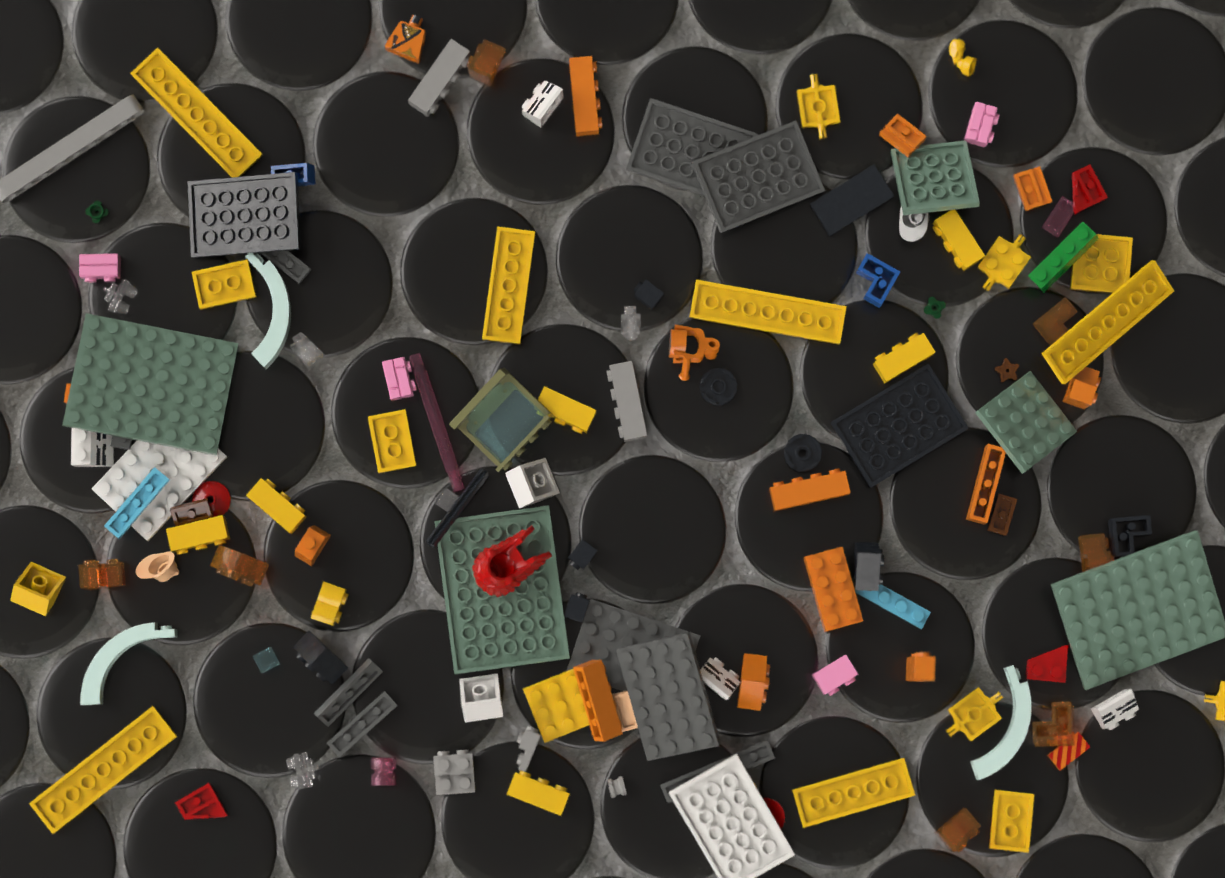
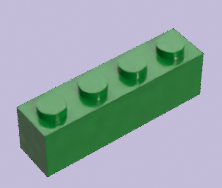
(1063, 257)

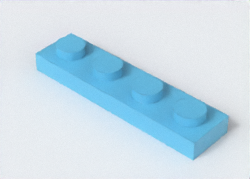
(136, 503)
(897, 605)

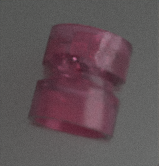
(383, 771)

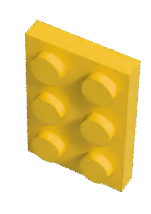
(223, 284)
(392, 441)
(1011, 821)

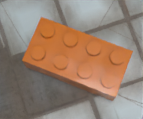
(833, 589)

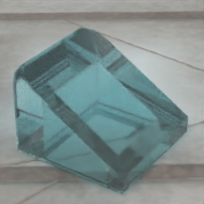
(266, 660)

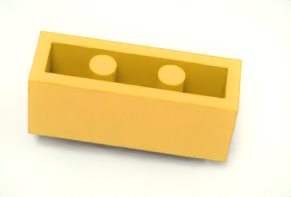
(958, 240)
(903, 357)
(567, 410)
(277, 505)
(198, 534)
(538, 792)

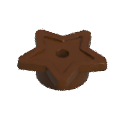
(1007, 375)

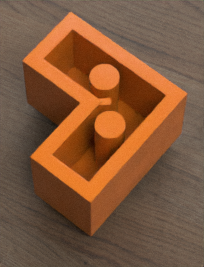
(1082, 388)
(753, 682)

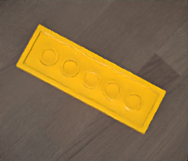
(508, 285)
(853, 792)

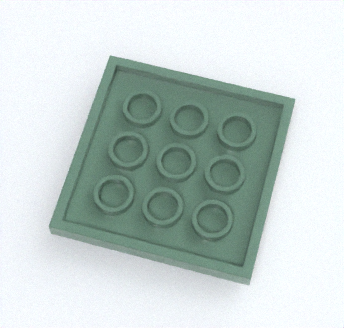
(935, 178)
(1026, 422)

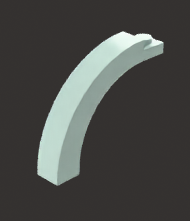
(281, 316)
(102, 662)
(1016, 731)

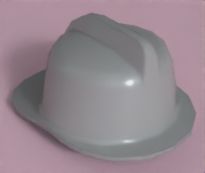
(913, 226)

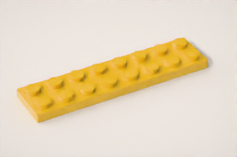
(196, 114)
(767, 312)
(1108, 322)
(103, 770)

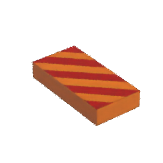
(1066, 754)

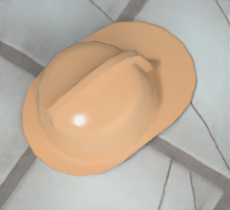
(158, 566)

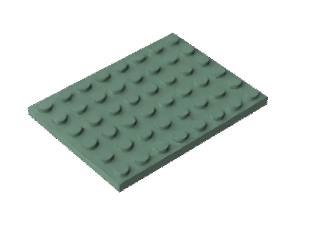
(150, 384)
(1140, 610)
(510, 628)

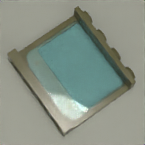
(502, 419)

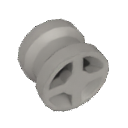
(616, 786)

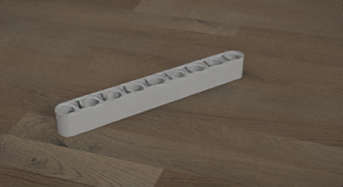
(69, 148)

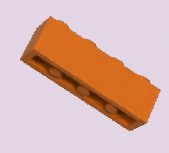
(584, 96)
(986, 484)
(809, 490)
(920, 667)
(598, 700)

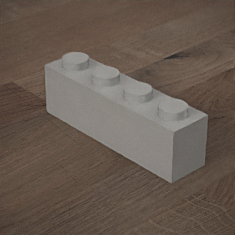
(439, 78)
(627, 400)

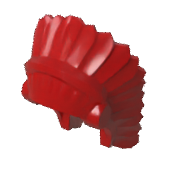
(503, 566)

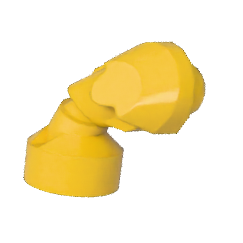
(956, 50)

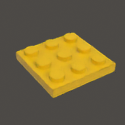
(1103, 265)
(557, 705)

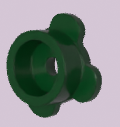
(91, 211)
(939, 307)

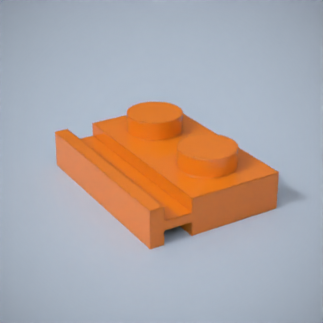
(902, 135)
(1032, 188)

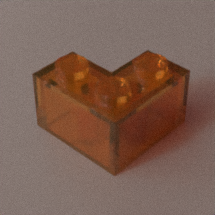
(486, 62)
(1052, 322)
(1093, 551)
(238, 565)
(99, 576)
(1059, 730)
(957, 830)

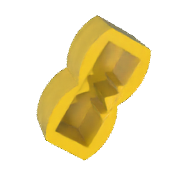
(329, 604)

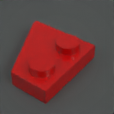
(1086, 189)
(1048, 666)
(201, 804)

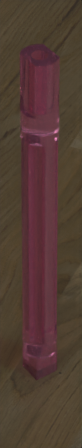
(436, 422)

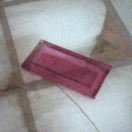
(1059, 217)

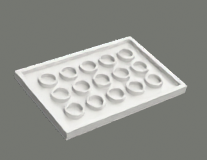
(183, 467)
(731, 821)

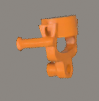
(677, 348)

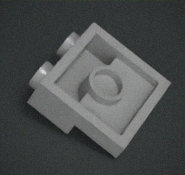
(528, 742)
(454, 772)

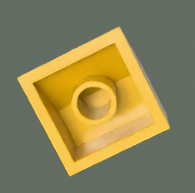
(37, 588)

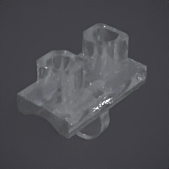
(124, 289)
(630, 323)
(305, 349)
(304, 770)

